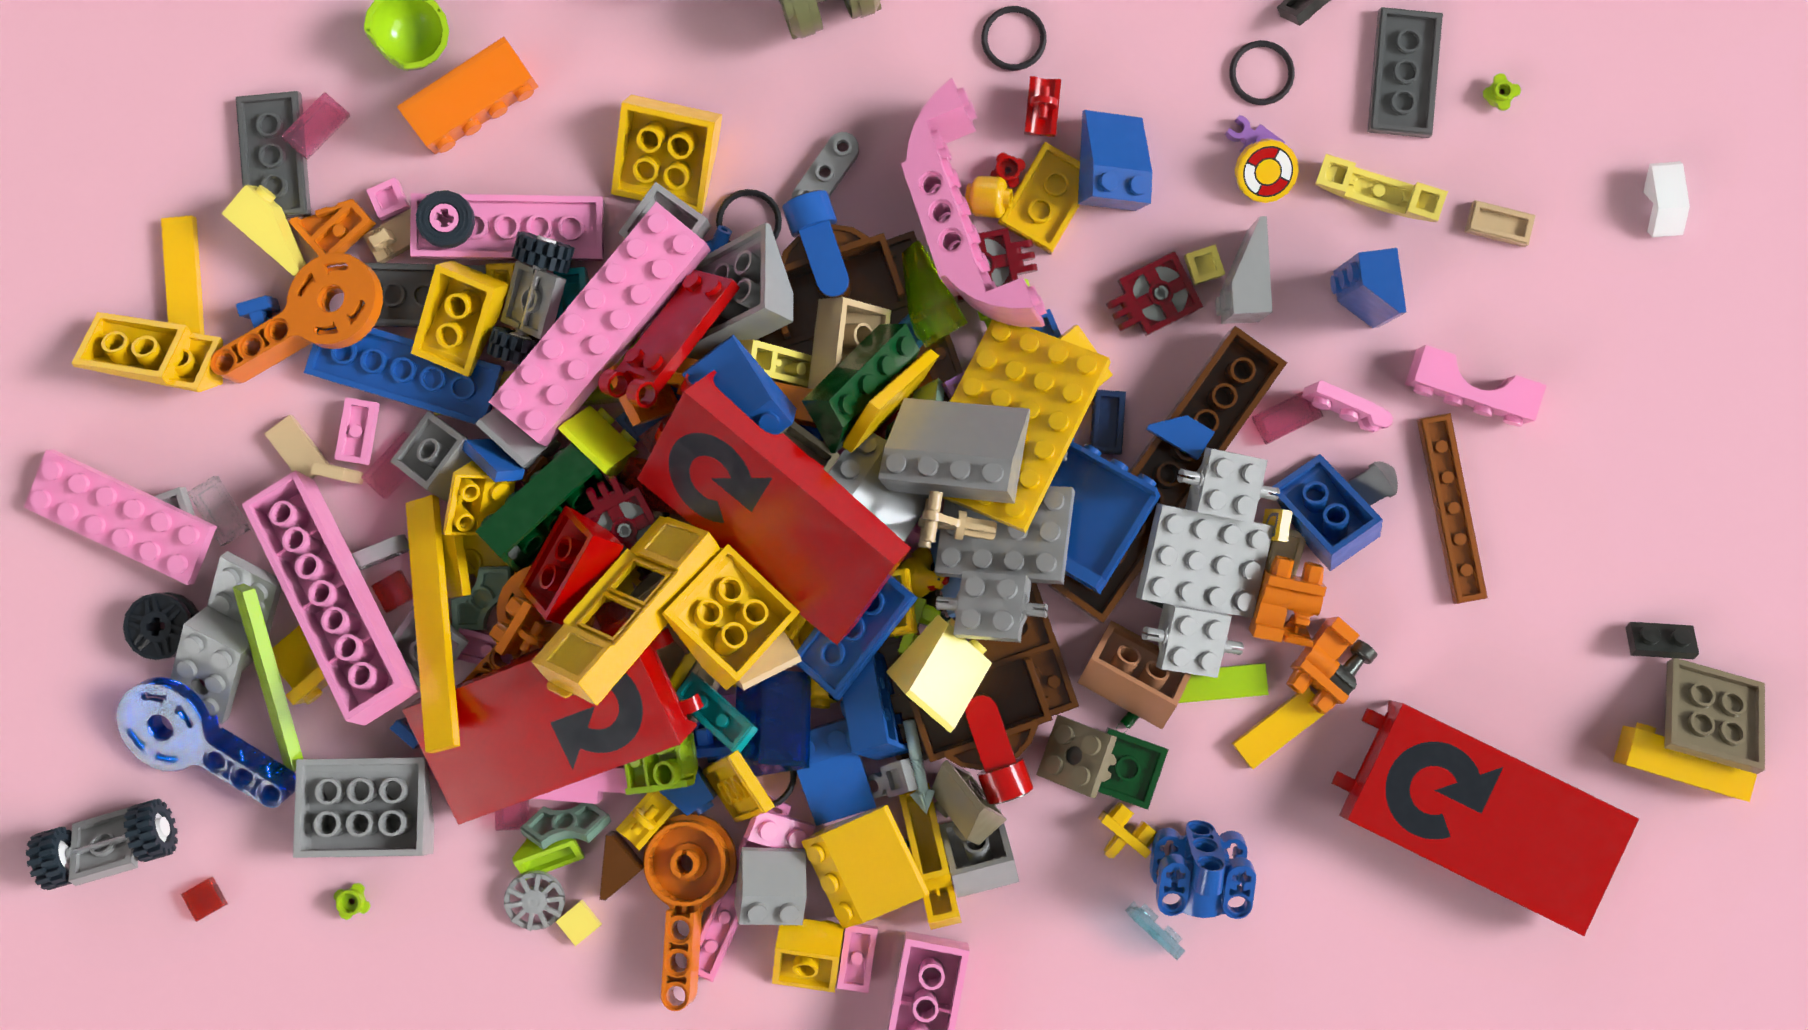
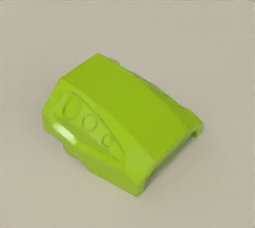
(663, 770)

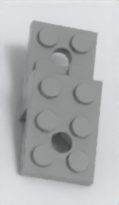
(215, 640)

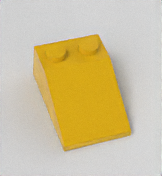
(458, 316)

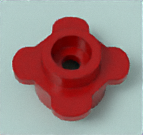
(1006, 161)

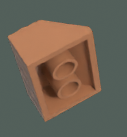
(1127, 675)

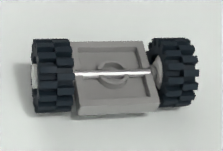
(531, 297)
(102, 845)

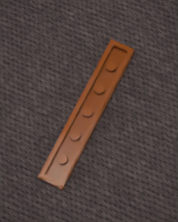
(1452, 508)

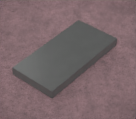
(1405, 72)
(266, 156)
(405, 291)

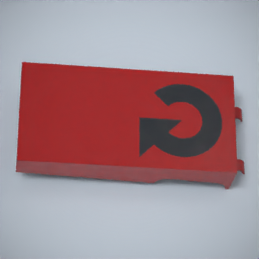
(772, 508)
(531, 741)
(1486, 816)

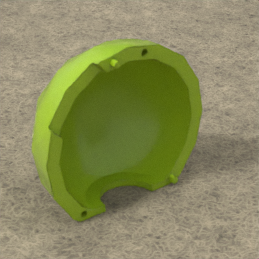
(407, 31)

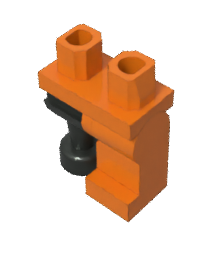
(1322, 671)

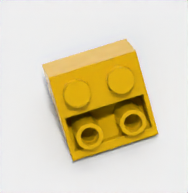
(472, 499)

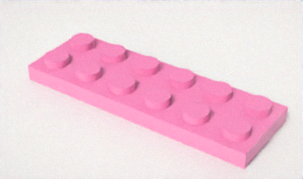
(498, 219)
(120, 516)

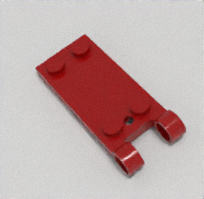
(670, 338)

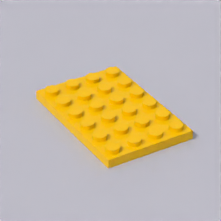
(1037, 373)

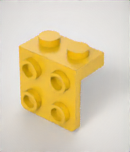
(299, 668)

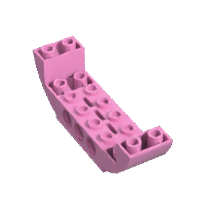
(946, 213)

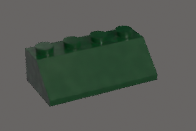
(857, 379)
(529, 515)

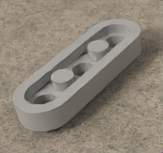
(834, 160)

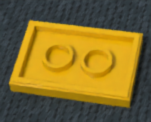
(1045, 199)

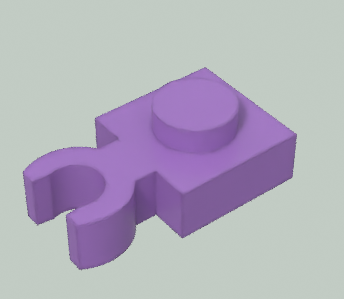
(1248, 135)

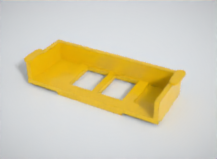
(591, 662)

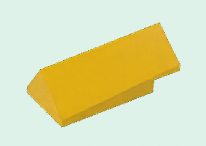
(149, 352)

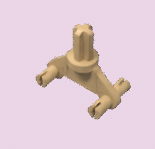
(963, 525)

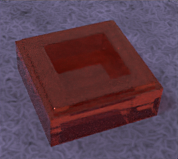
(393, 591)
(204, 899)

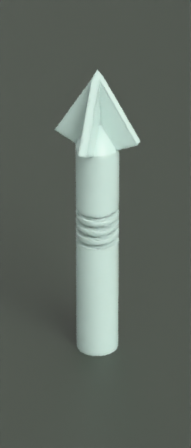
(923, 795)

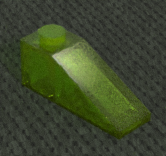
(929, 300)

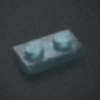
(1167, 937)

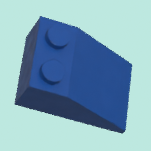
(1114, 162)
(745, 385)
(1328, 512)
(836, 777)

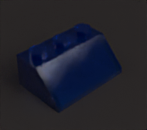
(782, 714)

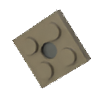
(1077, 756)

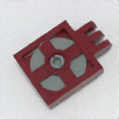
(1005, 257)
(1156, 295)
(620, 512)

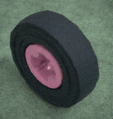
(457, 208)

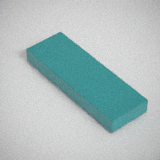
(718, 714)

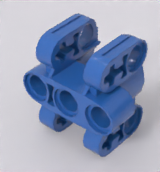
(1202, 871)

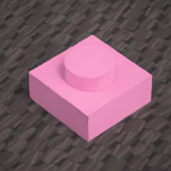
(388, 199)

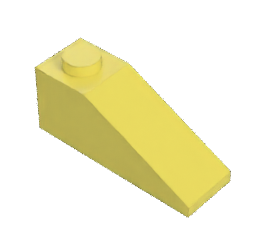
(266, 225)
(781, 363)

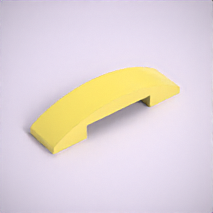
(1379, 191)

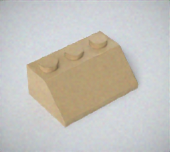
(839, 330)

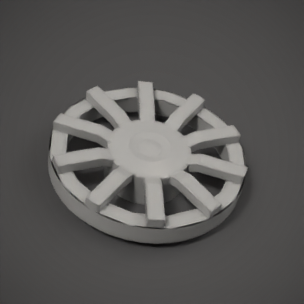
(534, 900)

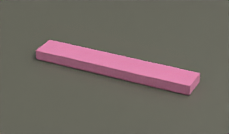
(722, 918)

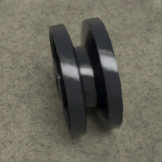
(143, 624)

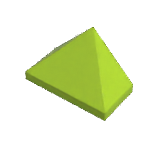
(533, 858)

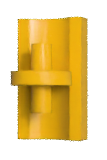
(646, 818)

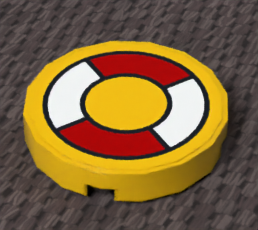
(1266, 170)

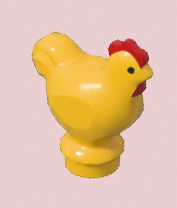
(921, 575)

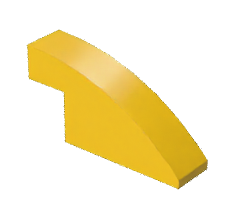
(931, 862)

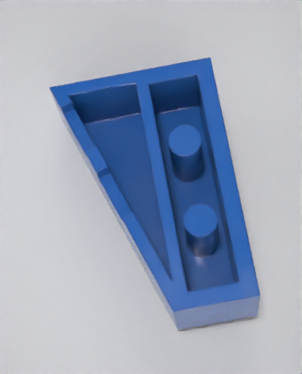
(870, 714)

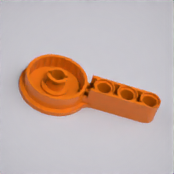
(687, 891)

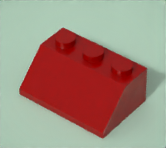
(569, 565)

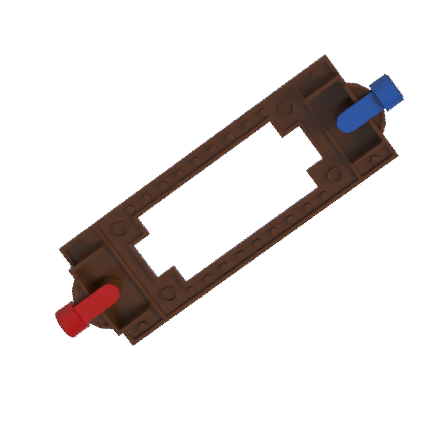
(1025, 678)

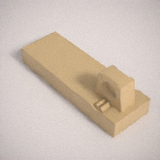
(390, 238)

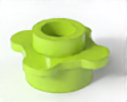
(1493, 96)
(343, 905)

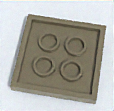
(1715, 715)

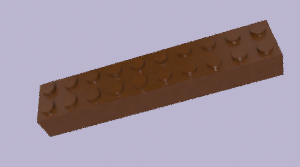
(1218, 398)

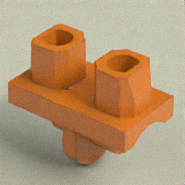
(521, 632)

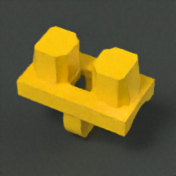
(1138, 840)

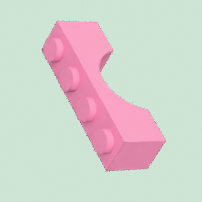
(1438, 374)

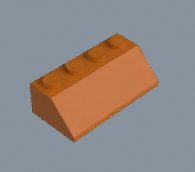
(468, 96)

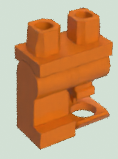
(1287, 592)

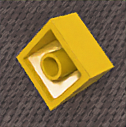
(808, 955)

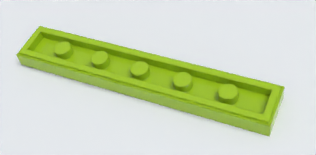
(268, 674)

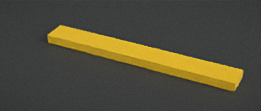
(432, 625)

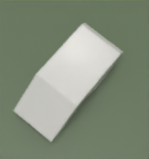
(1668, 192)

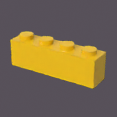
(1645, 751)

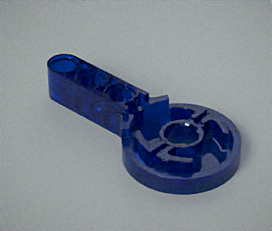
(199, 744)

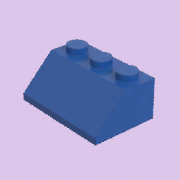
(1371, 286)

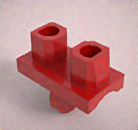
(1042, 106)

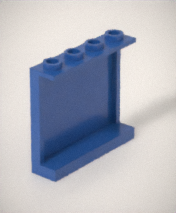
(1106, 512)

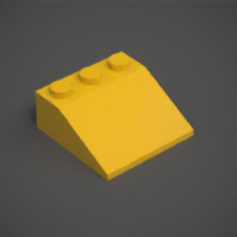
(667, 147)
(729, 617)
(864, 867)

